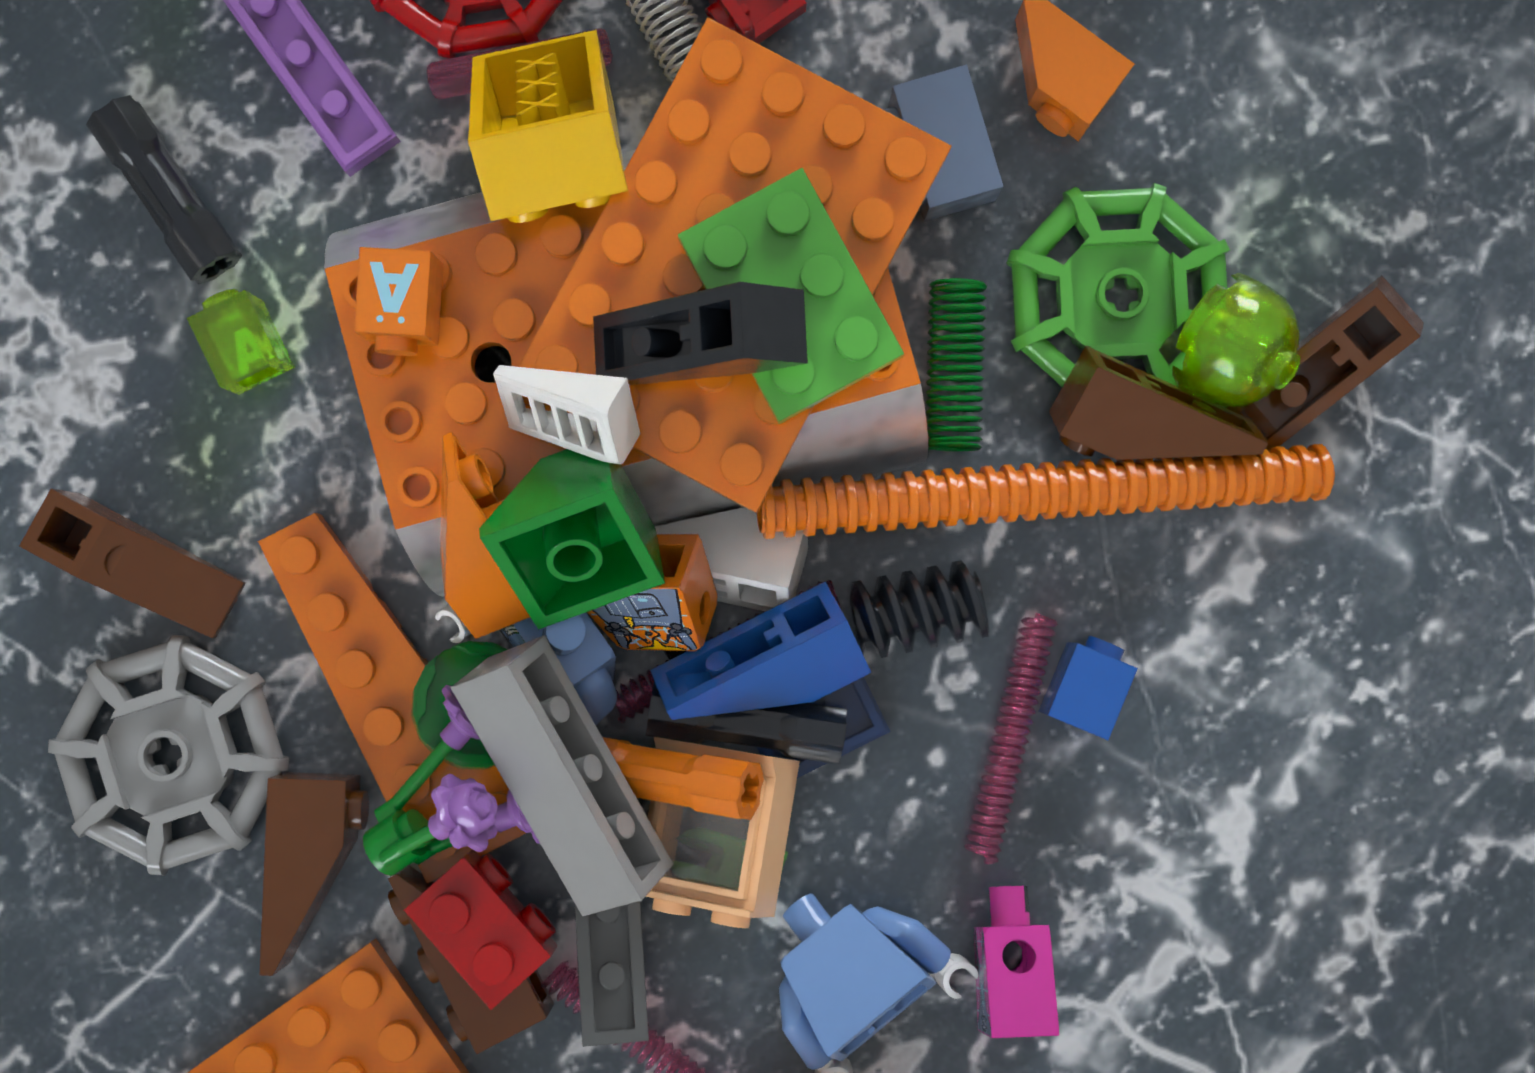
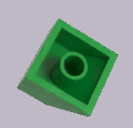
(573, 538)

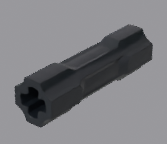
(141, 155)
(793, 730)

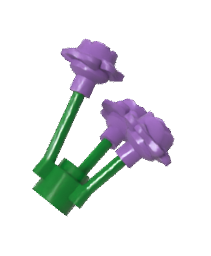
(463, 815)

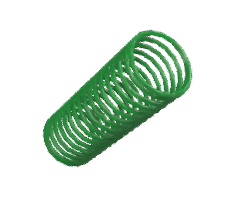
(963, 290)

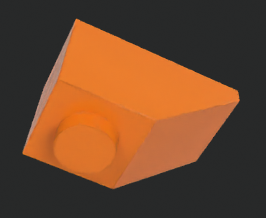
(1066, 68)

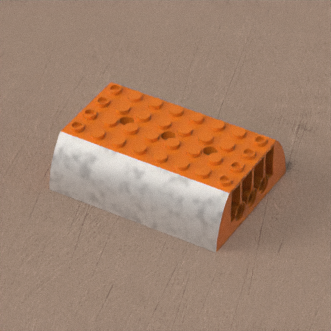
(497, 294)

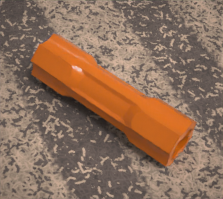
(700, 782)

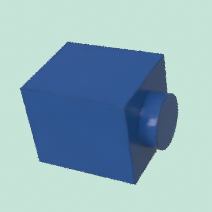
(1089, 686)

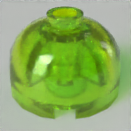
(1238, 344)

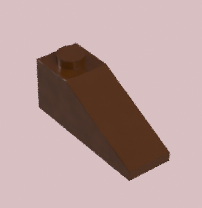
(1336, 360)
(1139, 416)
(307, 841)

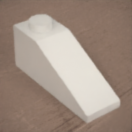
(743, 563)

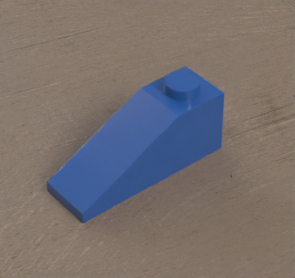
(767, 662)

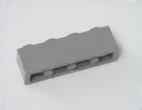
(563, 776)

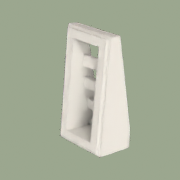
(600, 407)

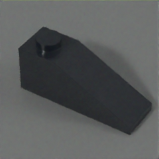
(704, 335)

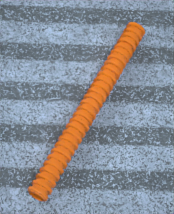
(1045, 491)

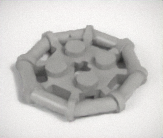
(201, 772)

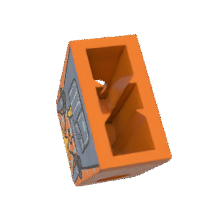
(669, 615)

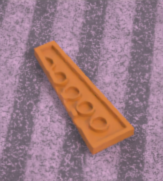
(367, 668)

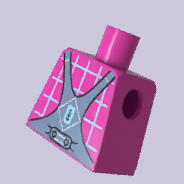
(1019, 999)

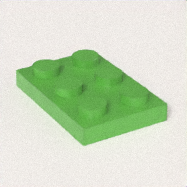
(790, 242)

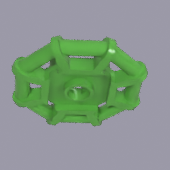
(1091, 272)

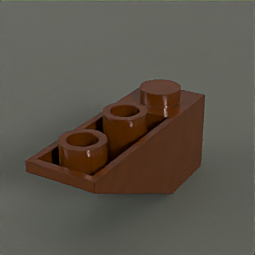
(131, 562)
(467, 1012)

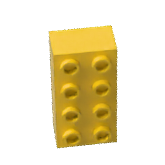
(544, 128)

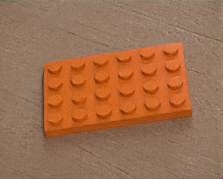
(720, 135)

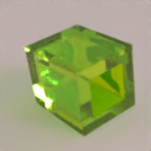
(239, 340)

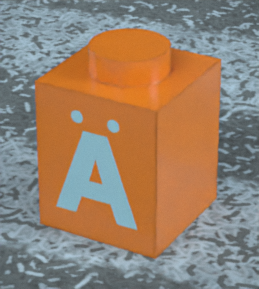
(398, 299)

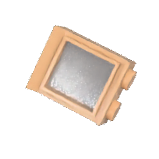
(721, 859)

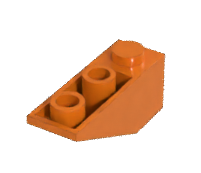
(470, 575)

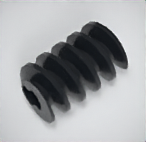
(918, 608)

